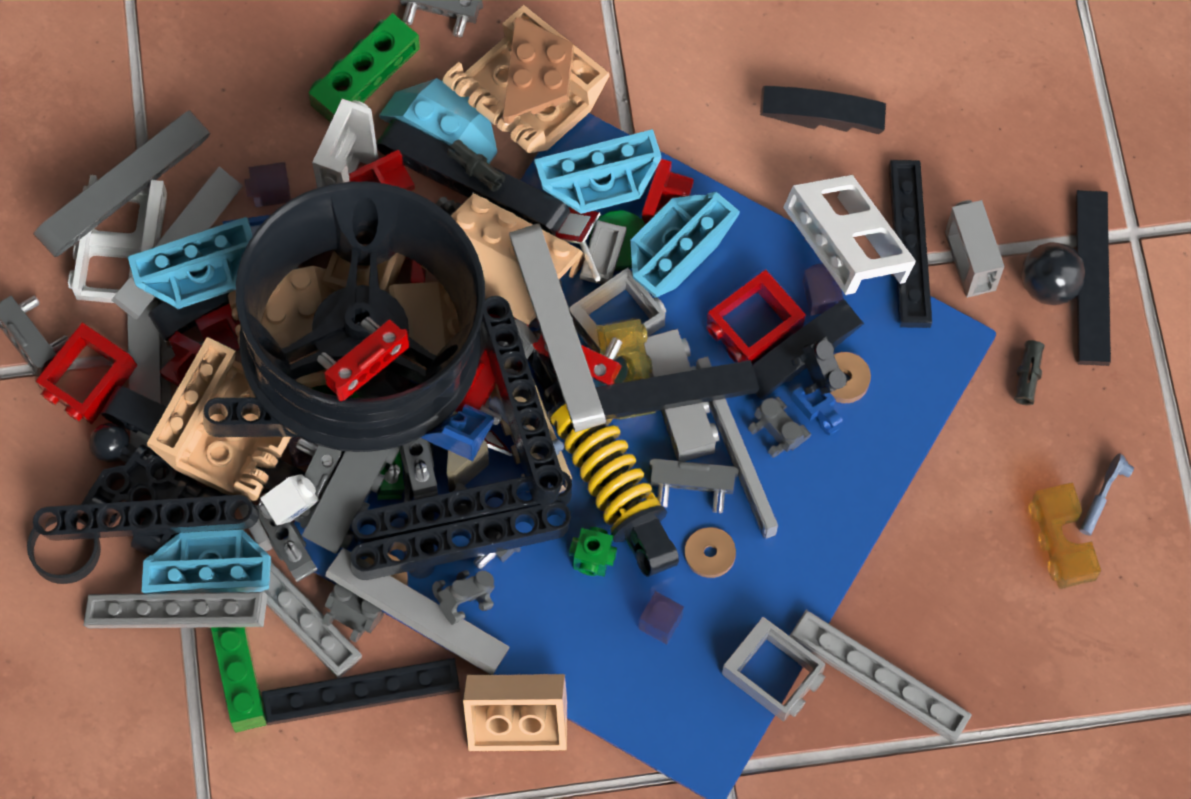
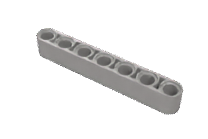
(557, 328)

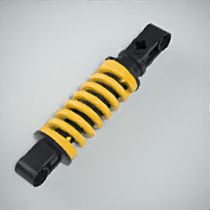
(604, 464)

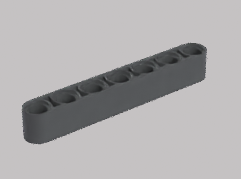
(121, 184)

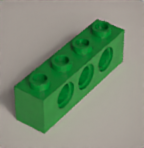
(402, 45)

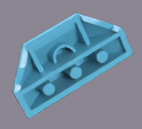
(443, 115)
(601, 172)
(679, 240)
(193, 266)
(207, 564)

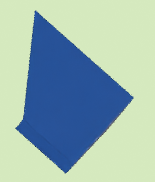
(462, 432)

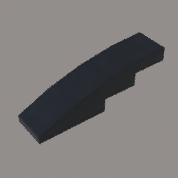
(824, 108)
(776, 365)

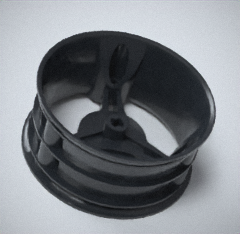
(344, 220)

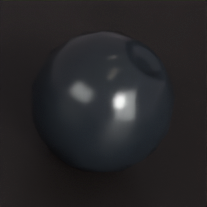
(1053, 273)

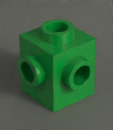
(593, 562)

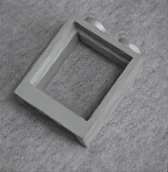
(974, 248)
(585, 325)
(747, 649)

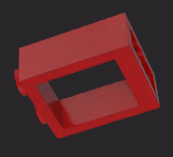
(777, 299)
(120, 371)

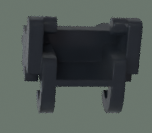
(821, 367)

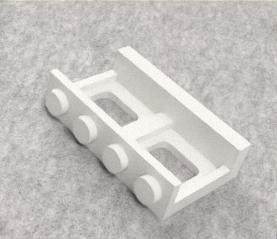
(345, 144)
(833, 234)
(117, 244)

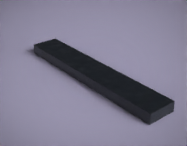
(909, 226)
(1094, 298)
(677, 389)
(360, 691)

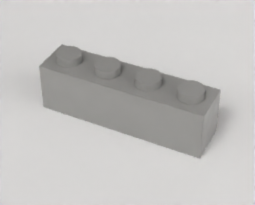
(686, 425)

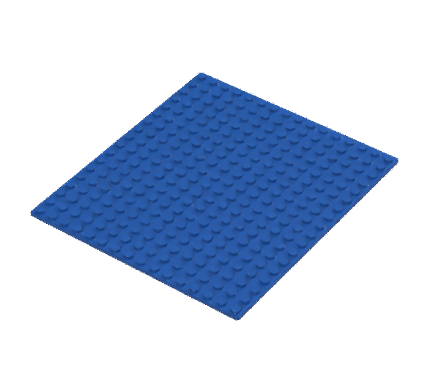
(826, 495)

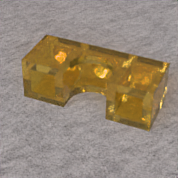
(632, 349)
(1069, 562)

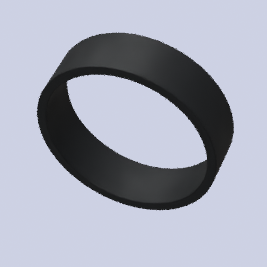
(68, 578)

